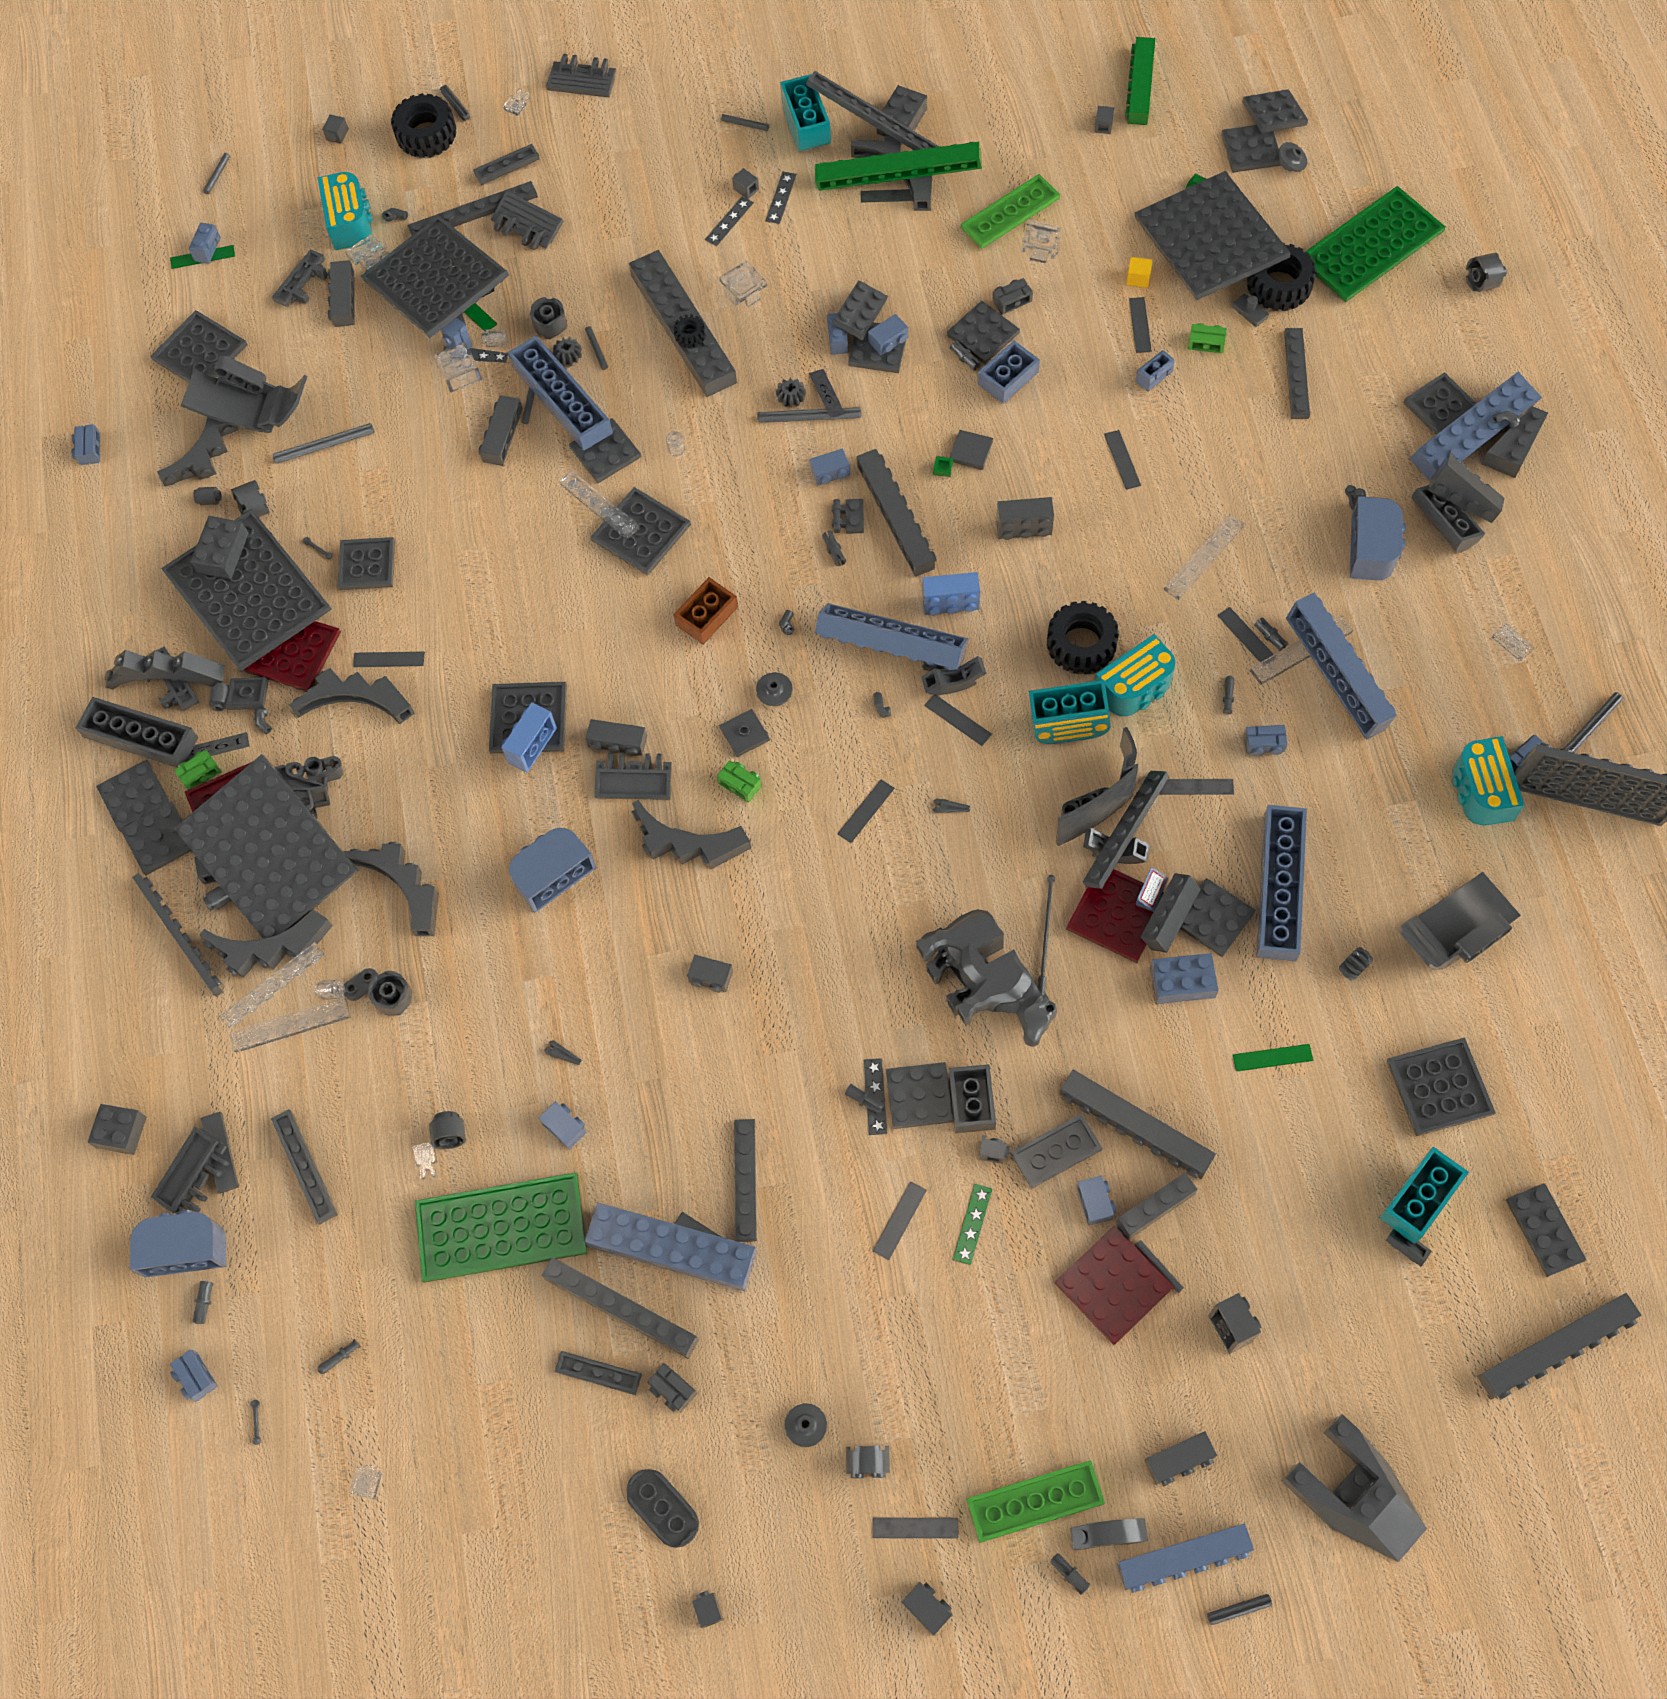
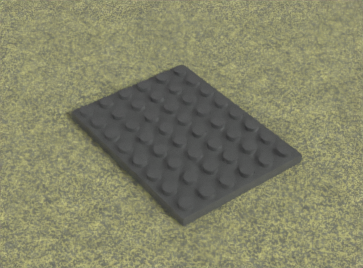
(1212, 235)
(434, 276)
(260, 603)
(1594, 783)
(266, 849)

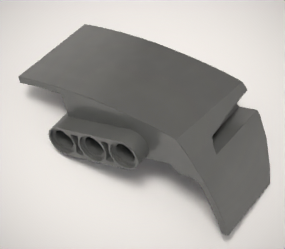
(241, 396)
(1098, 805)
(1460, 924)

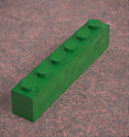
(1141, 81)

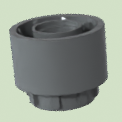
(447, 1130)

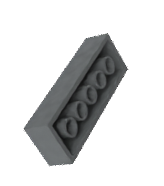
(136, 732)

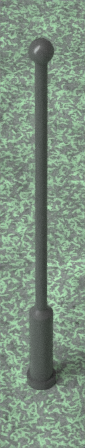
(1042, 979)

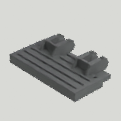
(585, 80)
(528, 221)
(633, 781)
(188, 1172)

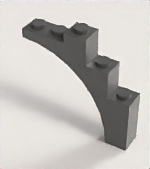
(920, 187)
(198, 459)
(157, 665)
(353, 689)
(712, 848)
(421, 899)
(243, 955)

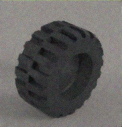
(421, 110)
(1284, 294)
(1088, 617)

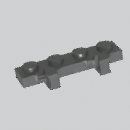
(292, 287)
(178, 692)

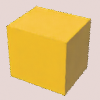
(1139, 272)

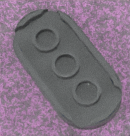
(662, 1508)

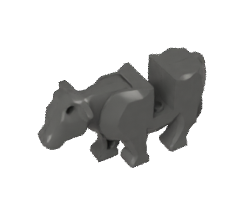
(994, 986)

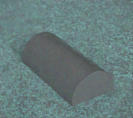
(1449, 519)

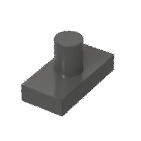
(1250, 310)

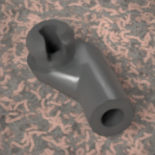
(394, 213)
(1512, 418)
(785, 624)
(878, 703)
(259, 719)

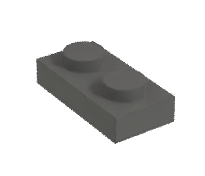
(1415, 1252)

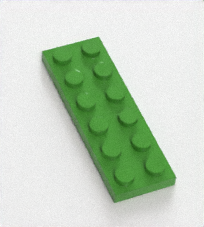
(1010, 211)
(1035, 1501)

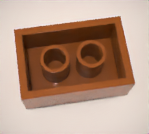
(705, 610)

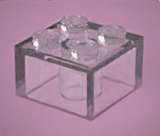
(458, 367)

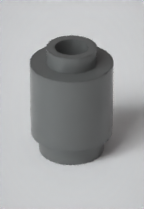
(207, 496)
(218, 696)
(216, 898)

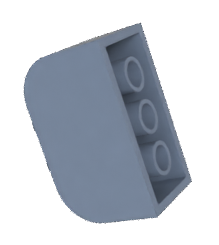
(1375, 538)
(550, 867)
(177, 1244)

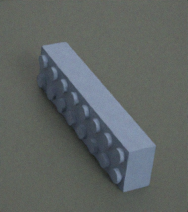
(560, 393)
(1476, 425)
(891, 636)
(1341, 666)
(1281, 883)
(671, 1246)

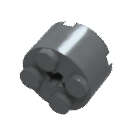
(1485, 272)
(548, 317)
(249, 498)
(390, 993)
(867, 1460)

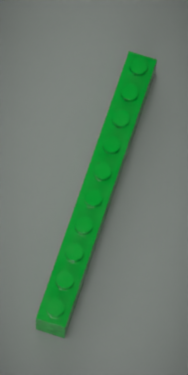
(898, 166)

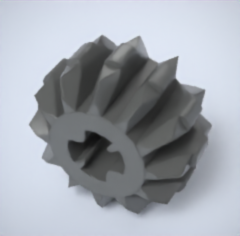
(567, 351)
(790, 392)
(1355, 963)

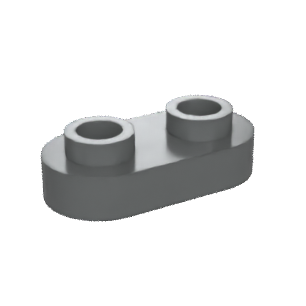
(359, 983)

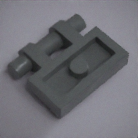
(854, 516)

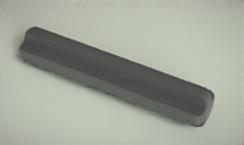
(454, 102)
(1239, 1609)

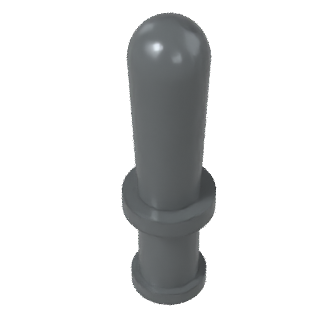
(1228, 699)
(336, 1358)

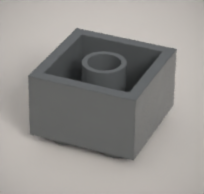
(117, 1129)

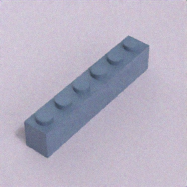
(1185, 1557)

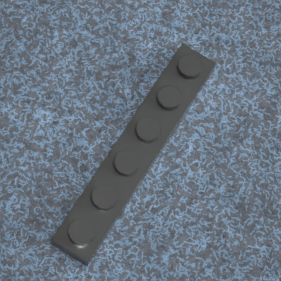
(1297, 373)
(304, 1166)
(745, 1180)

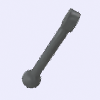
(307, 541)
(255, 1405)

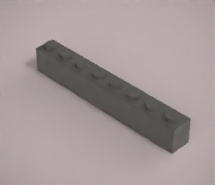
(896, 513)
(1137, 1124)
(620, 1307)
(1558, 1346)

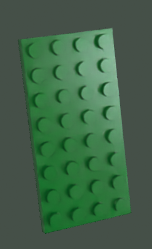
(1373, 243)
(500, 1227)

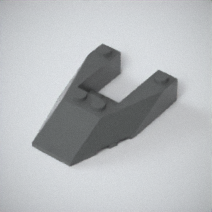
(1367, 1503)

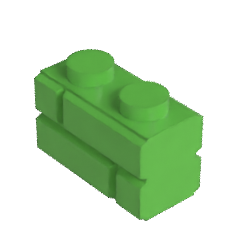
(1207, 338)
(197, 770)
(739, 780)

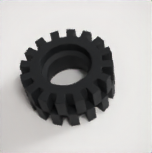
(689, 323)

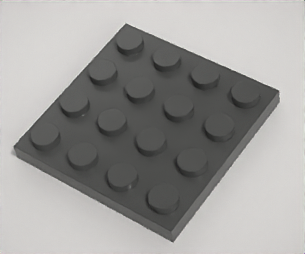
(197, 347)
(657, 533)
(511, 700)
(1440, 1086)

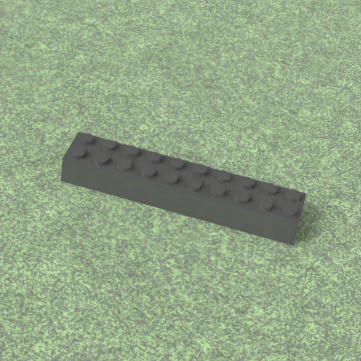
(669, 302)

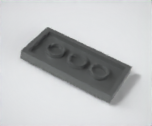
(860, 310)
(1056, 1151)
(1546, 1230)

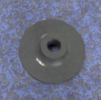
(1292, 157)
(774, 696)
(805, 1436)

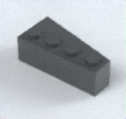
(1512, 448)
(1466, 489)

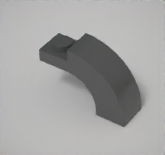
(951, 681)
(1135, 852)
(1109, 1533)

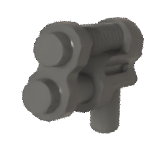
(1353, 495)

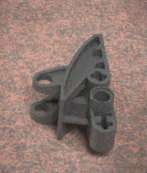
(313, 790)

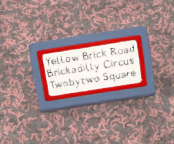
(1151, 890)

